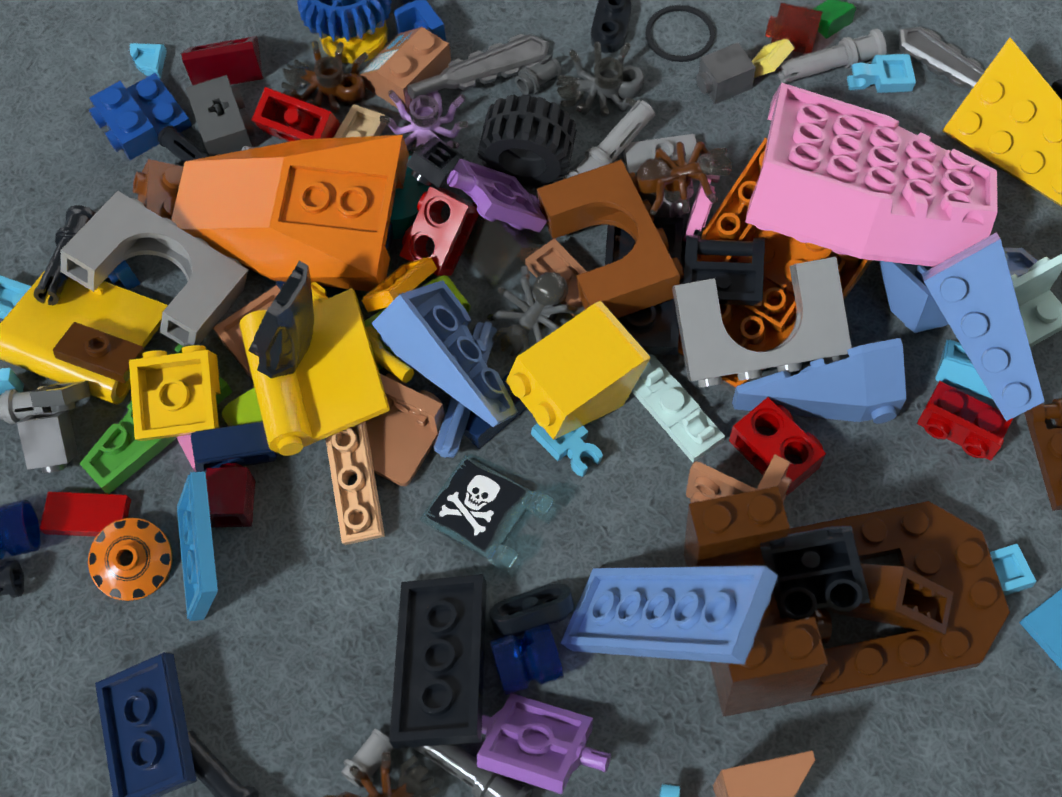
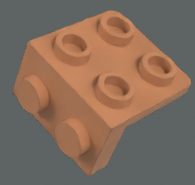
(405, 433)
(708, 483)

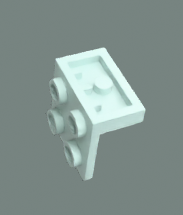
(1037, 304)

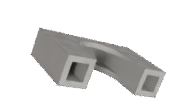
(129, 229)
(817, 333)

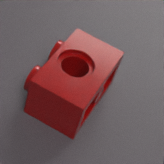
(293, 118)

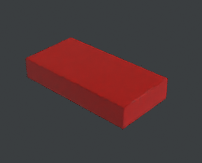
(82, 513)

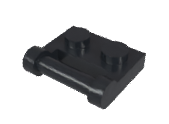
(734, 281)

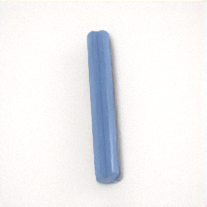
(457, 415)

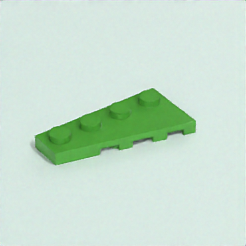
(120, 455)

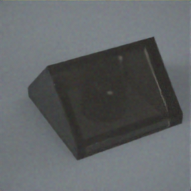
(500, 249)

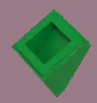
(834, 16)

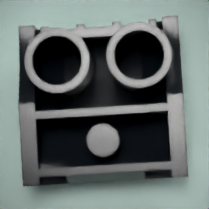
(286, 326)
(816, 571)

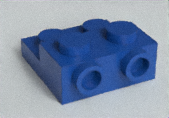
(137, 114)

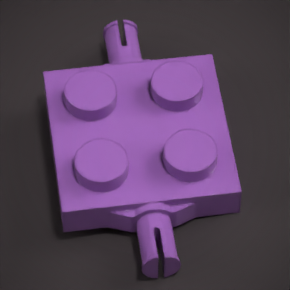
(498, 196)
(538, 743)

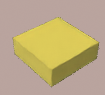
(771, 57)

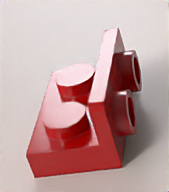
(964, 421)

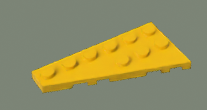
(1014, 122)

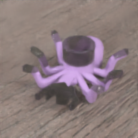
(425, 119)

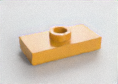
(400, 281)

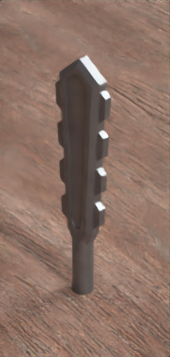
(940, 57)
(484, 67)

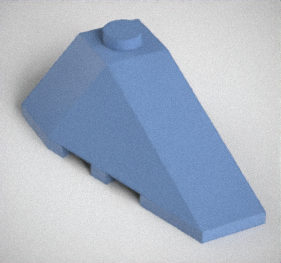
(913, 301)
(432, 336)
(852, 389)

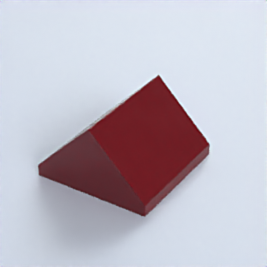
(234, 58)

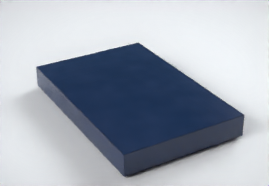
(145, 729)

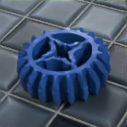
(344, 17)

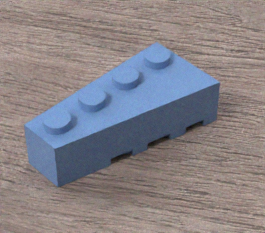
(985, 316)

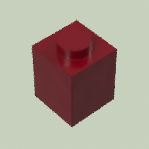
(230, 495)

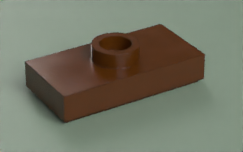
(97, 352)

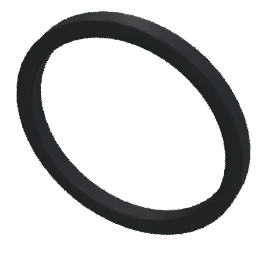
(703, 16)

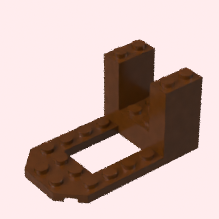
(788, 654)

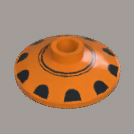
(149, 565)

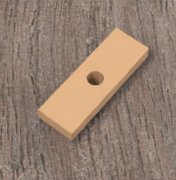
(359, 503)

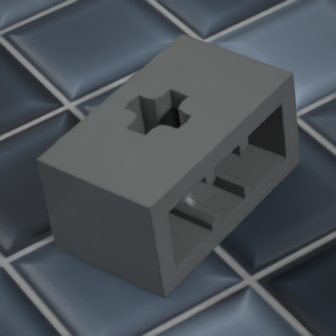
(219, 116)

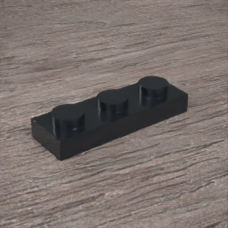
(433, 162)

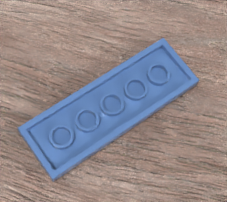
(671, 612)

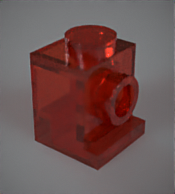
(796, 25)

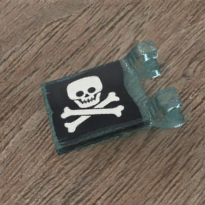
(483, 510)

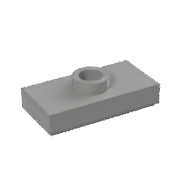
(640, 151)

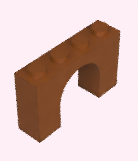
(612, 198)

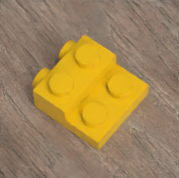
(174, 393)

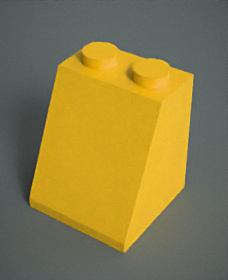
(578, 371)

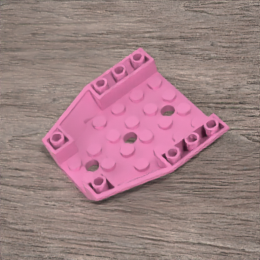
(867, 184)

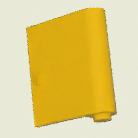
(35, 329)
(332, 385)

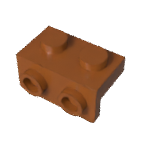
(158, 186)

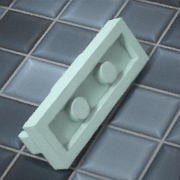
(676, 411)

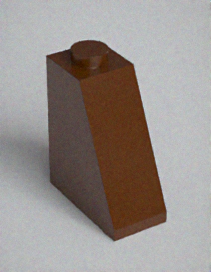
(903, 599)

